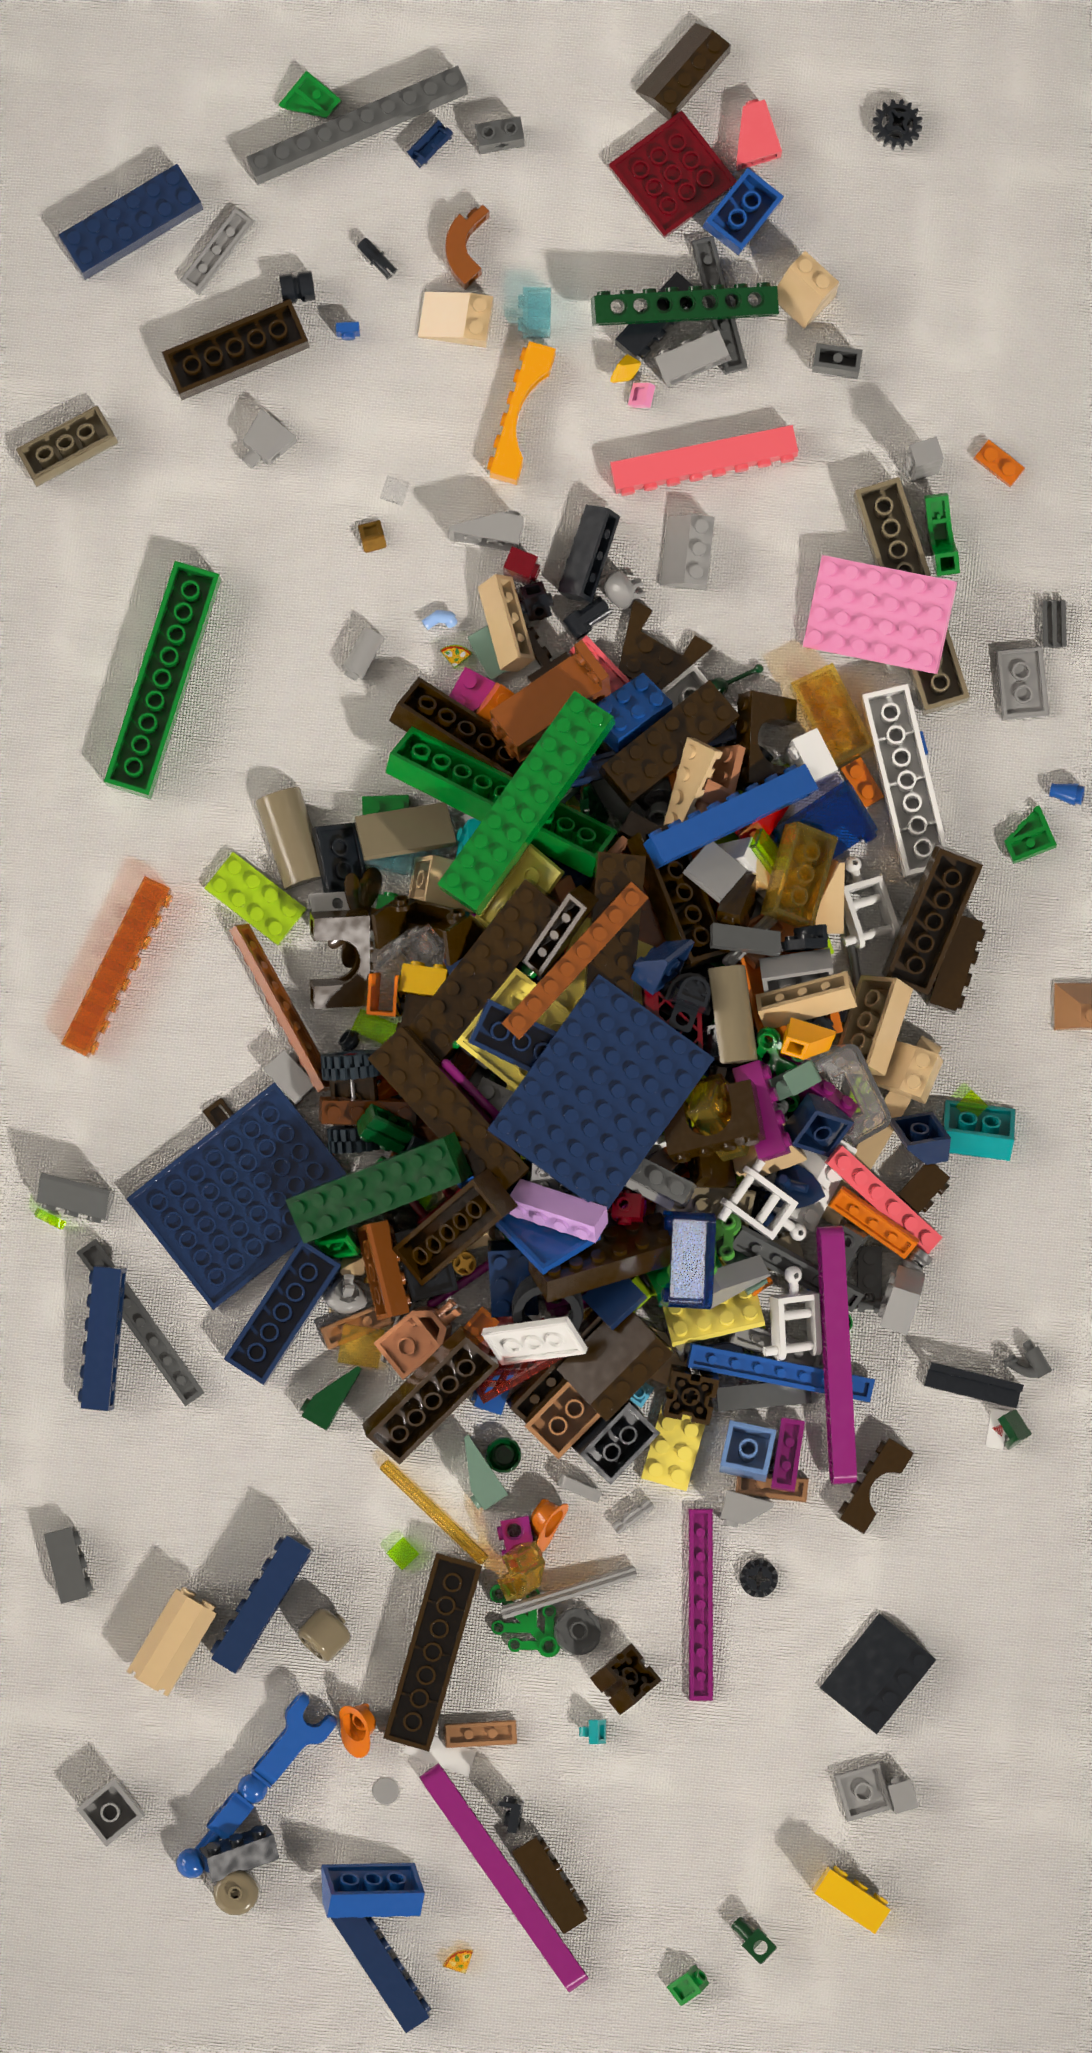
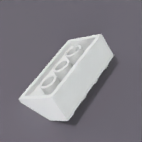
(829, 1180)

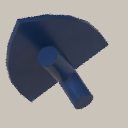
(799, 1185)

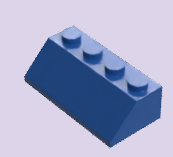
(371, 1890)

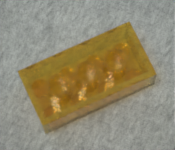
(832, 712)
(799, 875)

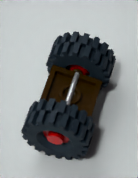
(355, 1078)

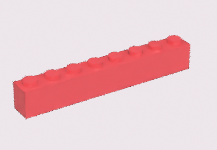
(704, 459)

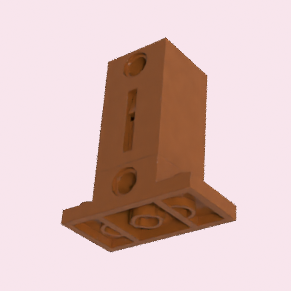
(529, 712)

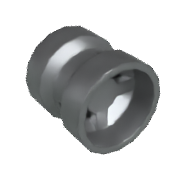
(919, 1257)

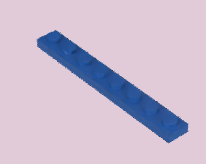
(769, 1370)

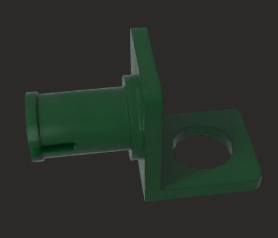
(753, 1939)

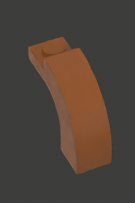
(461, 265)

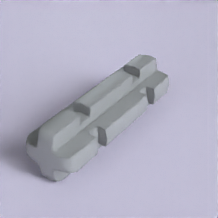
(633, 1515)

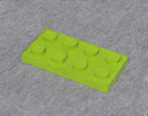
(255, 898)

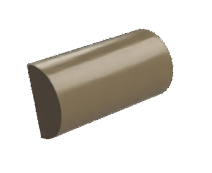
(67, 446)
(290, 836)
(732, 1014)

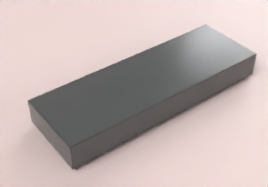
(745, 939)

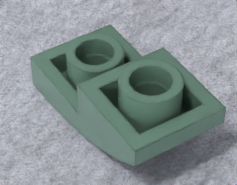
(485, 652)

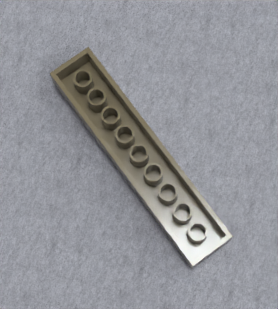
(897, 546)

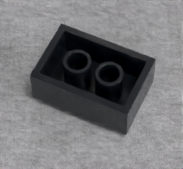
(616, 1443)

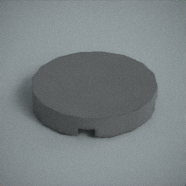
(577, 1631)

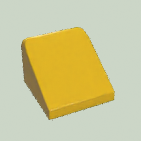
(625, 369)

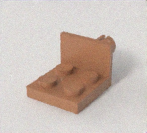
(723, 778)
(417, 1337)

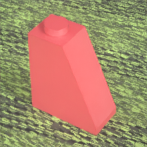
(757, 136)

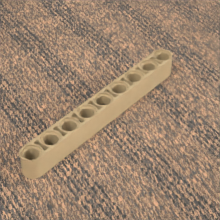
(870, 1149)

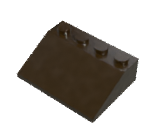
(616, 1364)

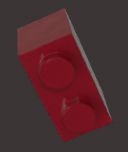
(522, 566)

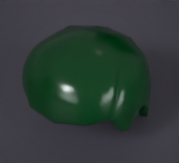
(503, 1455)

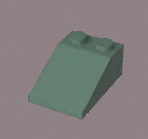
(483, 1481)

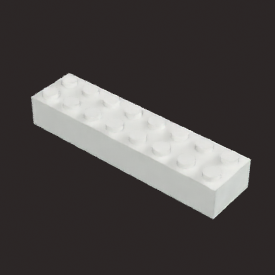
(904, 777)

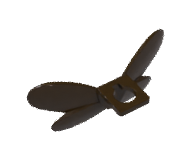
(358, 896)

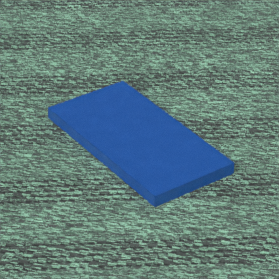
(539, 1243)

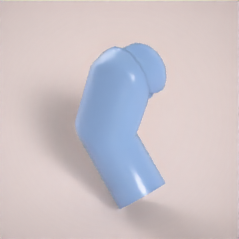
(440, 616)

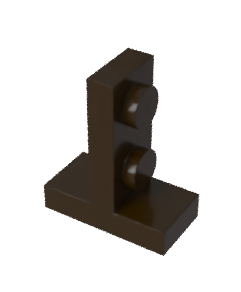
(542, 656)

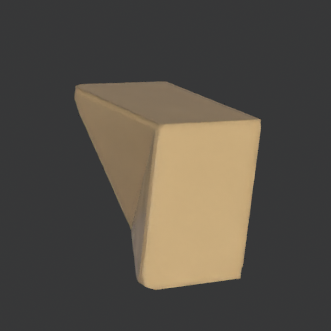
(352, 1266)

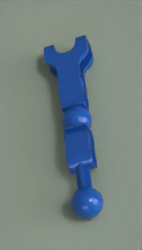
(254, 1786)

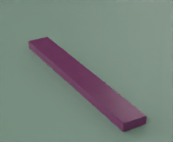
(700, 1604)

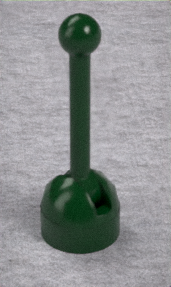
(722, 685)

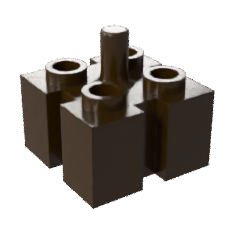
(690, 1394)
(625, 1679)

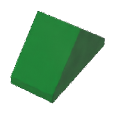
(339, 1244)

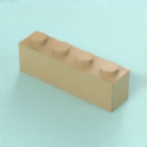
(506, 623)
(806, 1000)

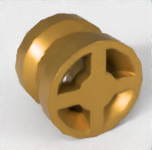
(464, 1264)

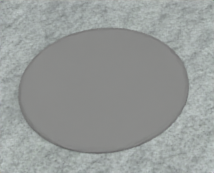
(385, 1791)

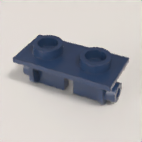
(429, 143)

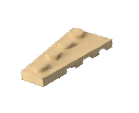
(691, 776)

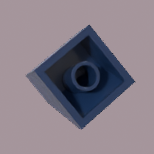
(661, 964)
(817, 1125)
(923, 1136)

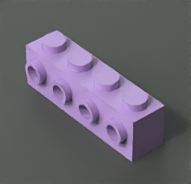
(559, 1210)

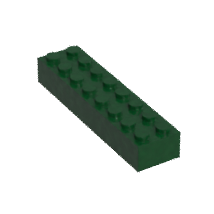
(379, 1187)

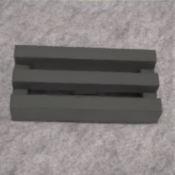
(1053, 604)

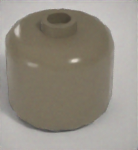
(324, 1634)
(247, 1892)

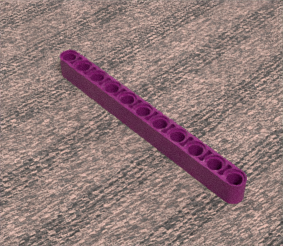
(836, 1355)
(504, 1877)

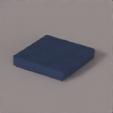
(614, 1301)

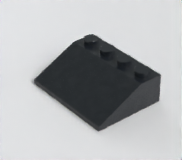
(877, 1673)

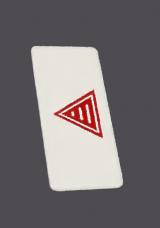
(996, 1433)

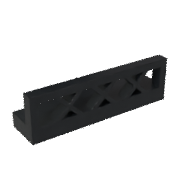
(973, 1385)

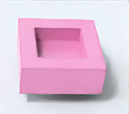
(641, 395)

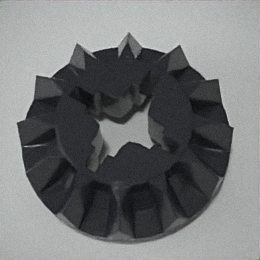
(767, 1570)

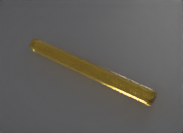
(434, 1512)

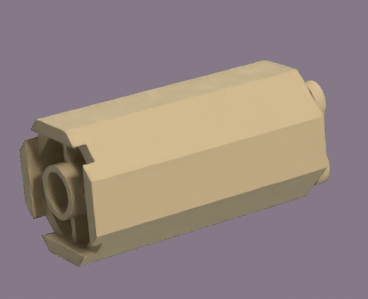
(173, 1640)

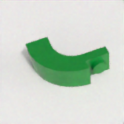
(940, 535)

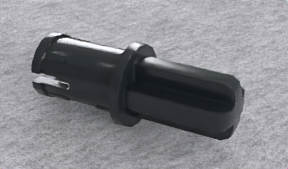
(376, 257)

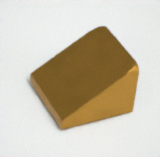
(372, 536)

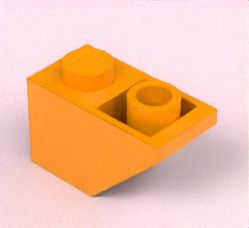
(806, 1039)

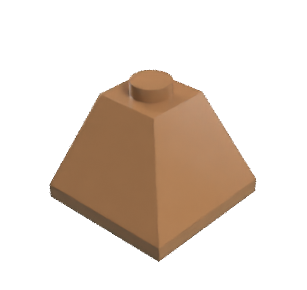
(1073, 1006)

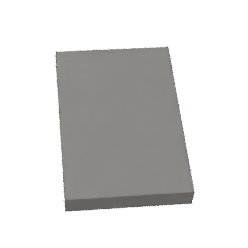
(1022, 683)

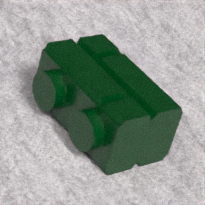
(384, 1129)

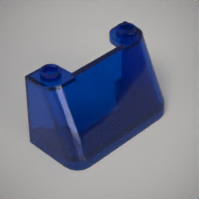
(836, 813)

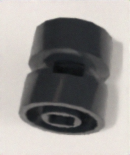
(297, 286)

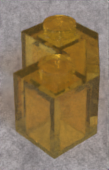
(525, 1571)

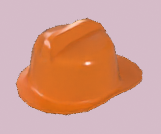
(546, 1520)
(356, 1727)

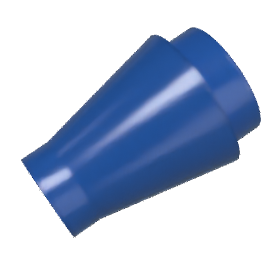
(1070, 793)

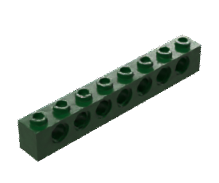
(604, 316)

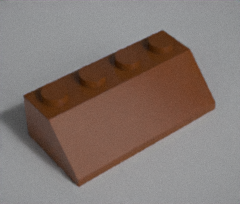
(383, 1270)

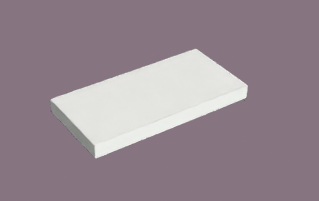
(534, 1340)

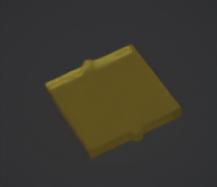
(358, 1346)

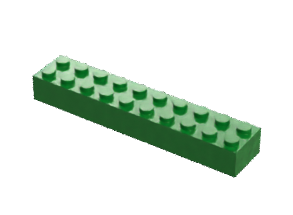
(162, 680)
(475, 787)
(526, 803)

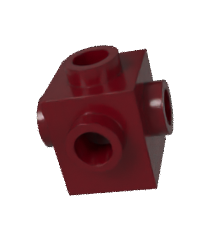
(632, 1212)

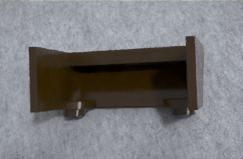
(452, 924)

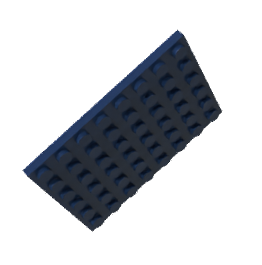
(600, 1093)
(225, 1198)

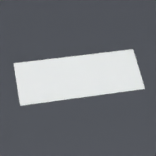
(454, 1759)

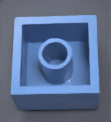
(747, 1451)

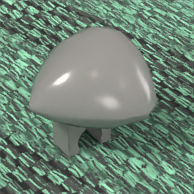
(622, 590)
(346, 1295)

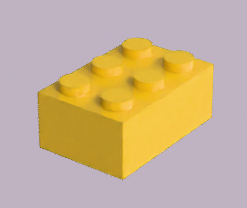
(852, 1898)

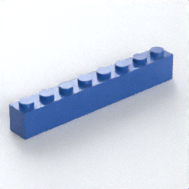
(730, 816)

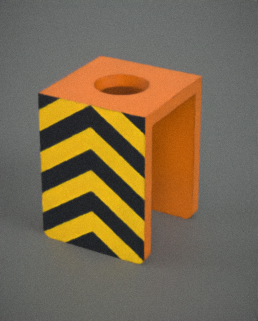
(374, 993)

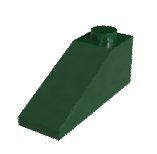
(327, 1402)

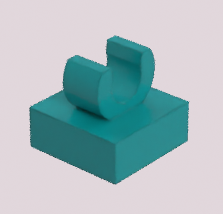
(595, 1731)

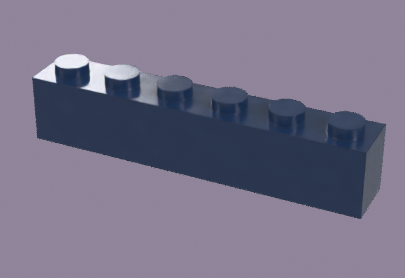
(103, 1338)
(384, 1970)

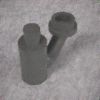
(1036, 1359)

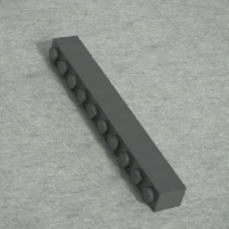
(357, 125)
(648, 1173)

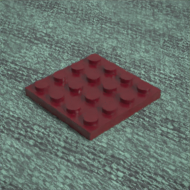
(672, 174)

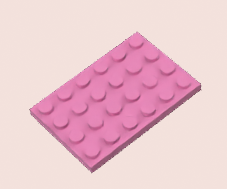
(879, 614)

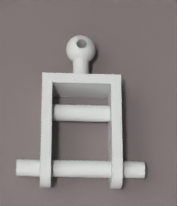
(881, 896)
(781, 1218)
(779, 1316)

